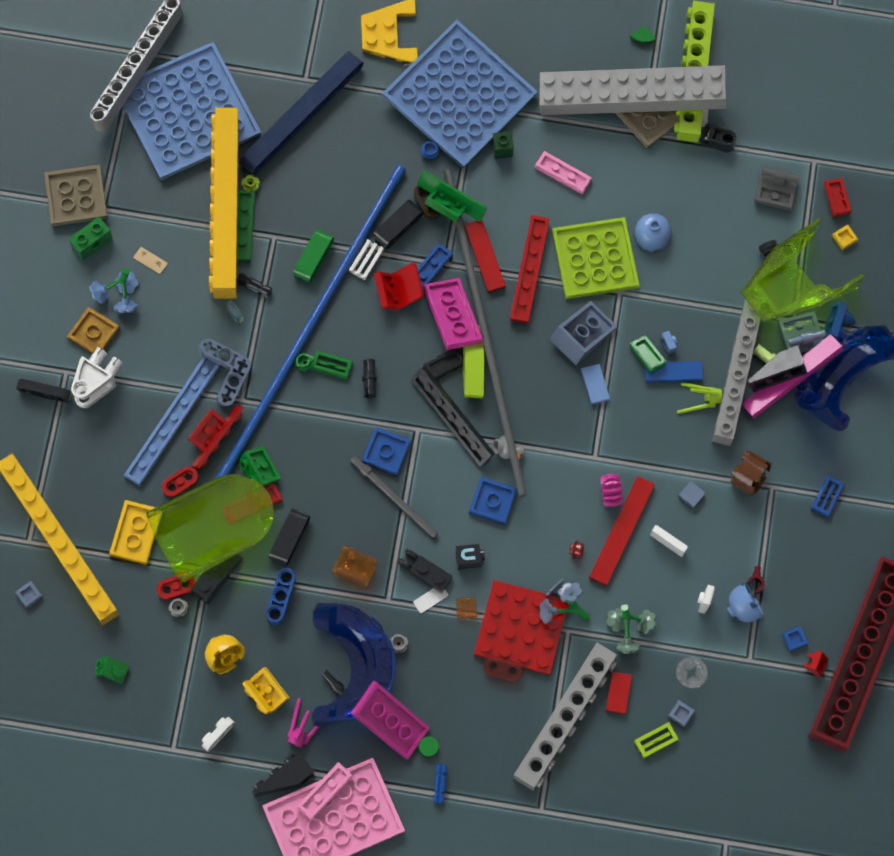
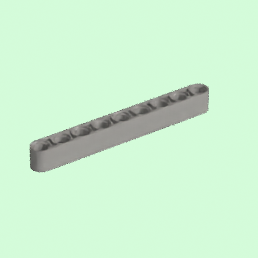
(135, 64)

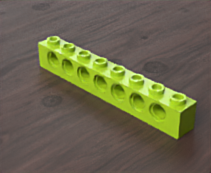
(697, 12)

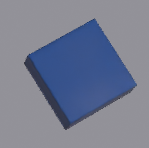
(795, 638)

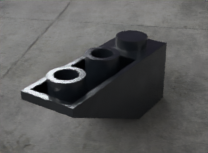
(289, 776)

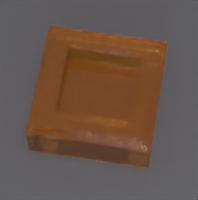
(466, 607)

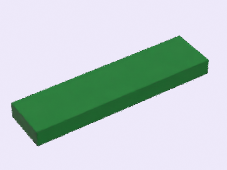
(245, 219)

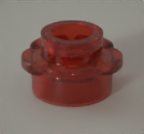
(576, 549)

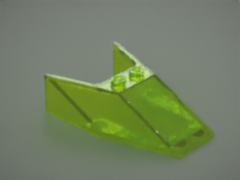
(783, 287)

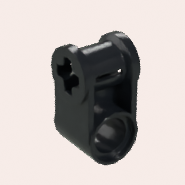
(716, 138)

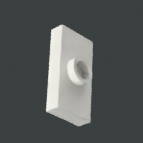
(705, 599)

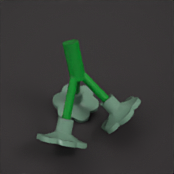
(619, 620)

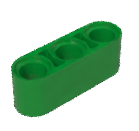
(313, 255)

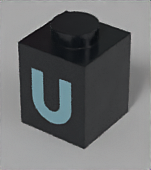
(469, 556)

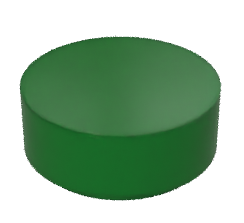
(428, 746)

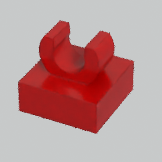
(818, 663)

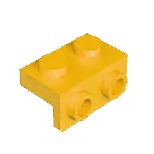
(265, 691)

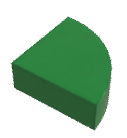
(643, 35)

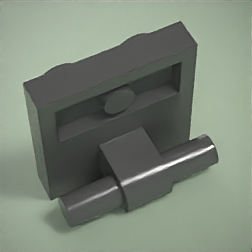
(776, 188)

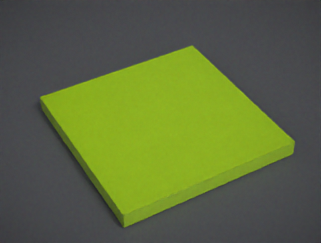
(595, 258)

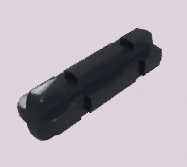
(254, 285)

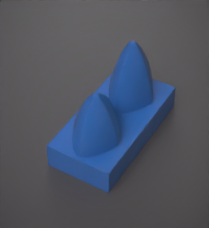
(838, 315)

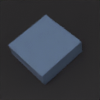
(691, 494)
(28, 594)
(681, 713)

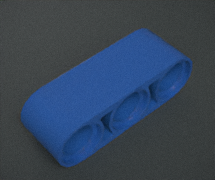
(280, 588)

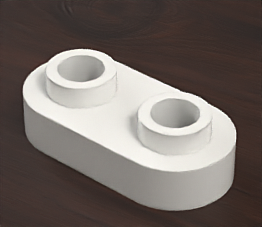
(223, 726)

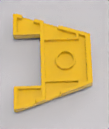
(380, 32)

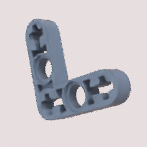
(232, 365)

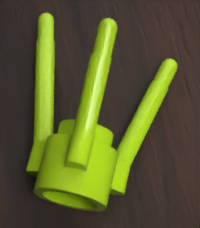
(711, 395)

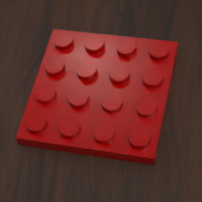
(515, 629)

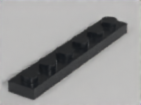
(452, 416)

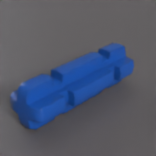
(440, 783)

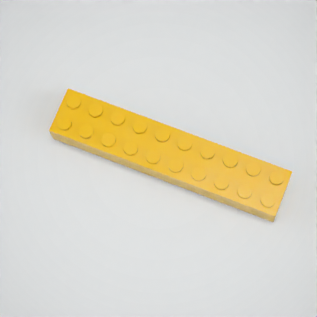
(224, 203)

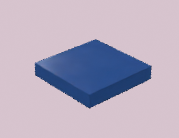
(386, 451)
(493, 500)

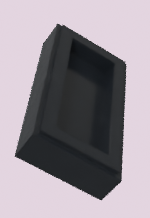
(445, 363)

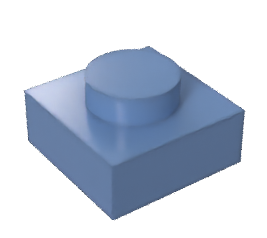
(669, 343)

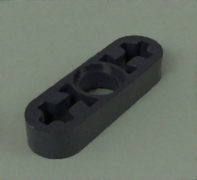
(44, 390)

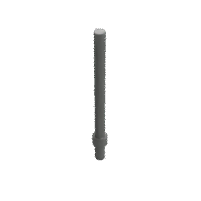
(366, 471)

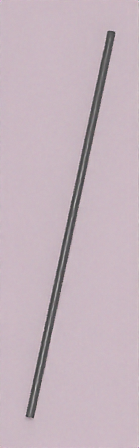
(488, 349)

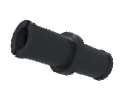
(369, 378)

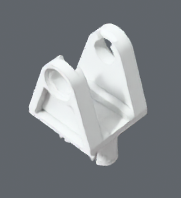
(93, 379)

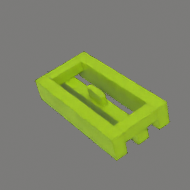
(641, 747)

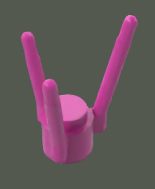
(299, 736)

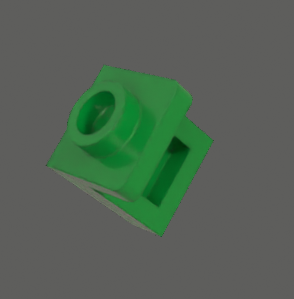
(111, 669)

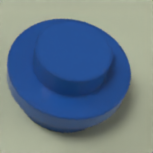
(429, 150)

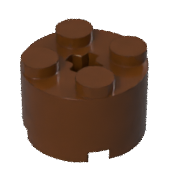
(751, 473)

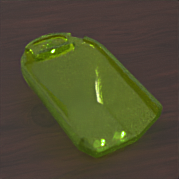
(211, 523)

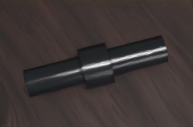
(337, 686)

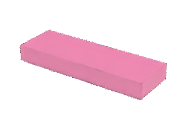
(563, 172)
(325, 791)

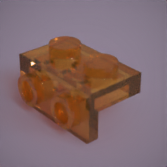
(355, 566)

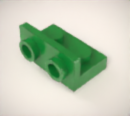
(259, 466)

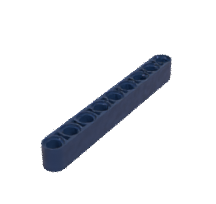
(301, 113)

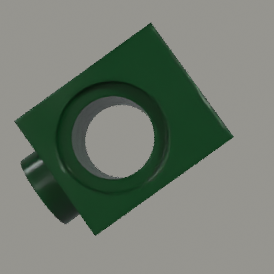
(502, 145)

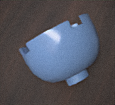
(653, 232)
(744, 605)

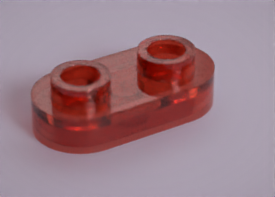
(502, 669)

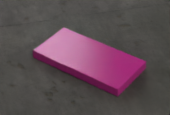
(453, 314)
(390, 720)

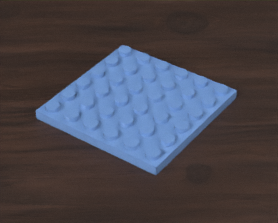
(459, 93)
(175, 109)

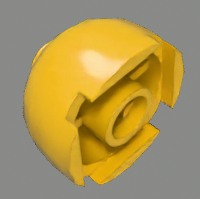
(223, 653)

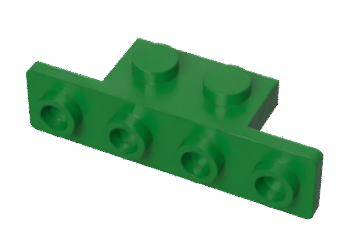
(448, 199)

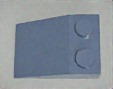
(582, 332)

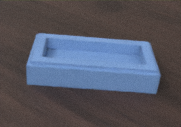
(595, 384)

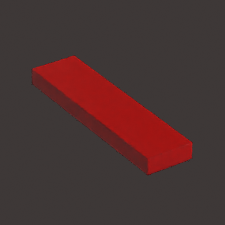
(484, 256)

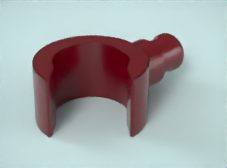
(757, 576)

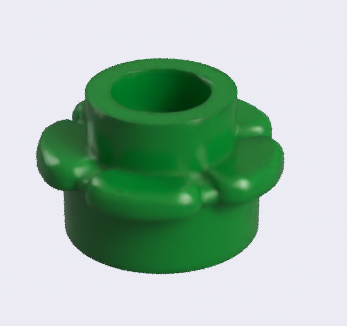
(304, 358)

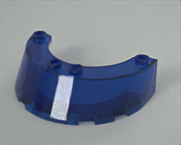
(824, 388)
(369, 653)

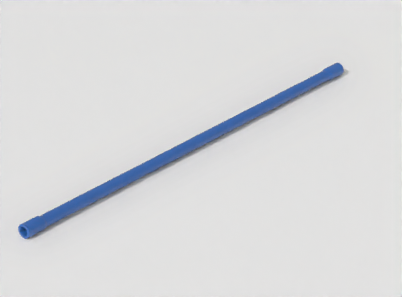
(394, 180)

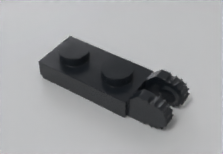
(426, 571)

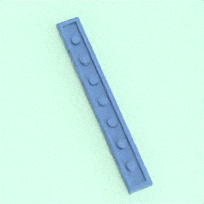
(172, 421)

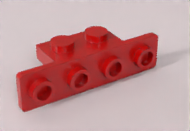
(210, 432)

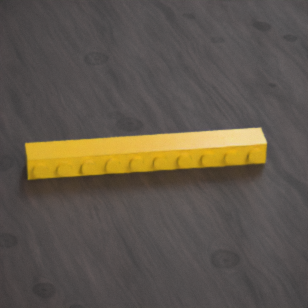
(58, 540)

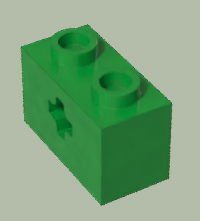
(90, 238)

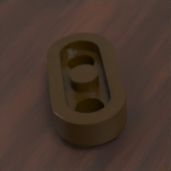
(421, 200)

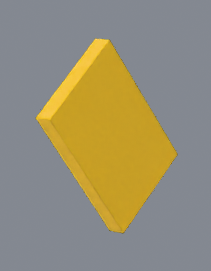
(133, 534)

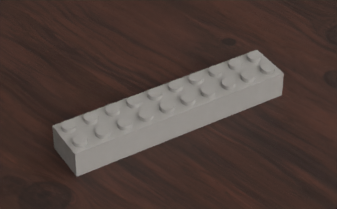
(632, 90)

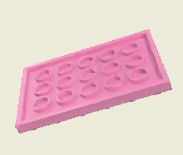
(348, 824)

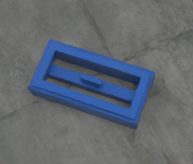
(820, 510)

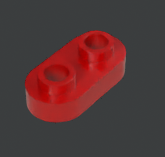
(178, 480)
(176, 588)

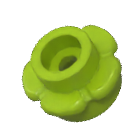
(250, 178)

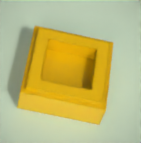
(845, 237)

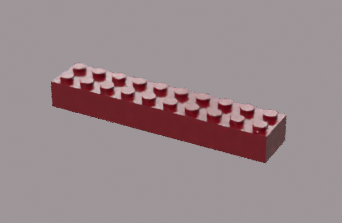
(858, 662)

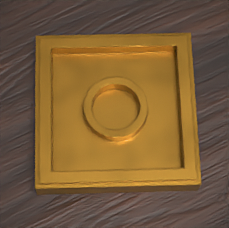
(93, 331)

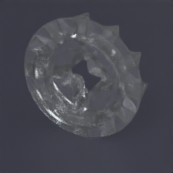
(690, 663)

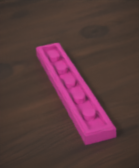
(813, 360)

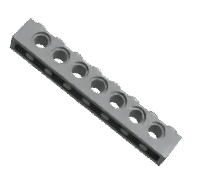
(736, 376)
(598, 655)

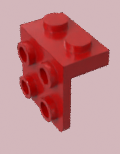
(399, 288)

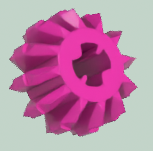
(611, 490)

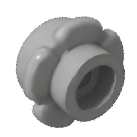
(173, 607)
(403, 643)

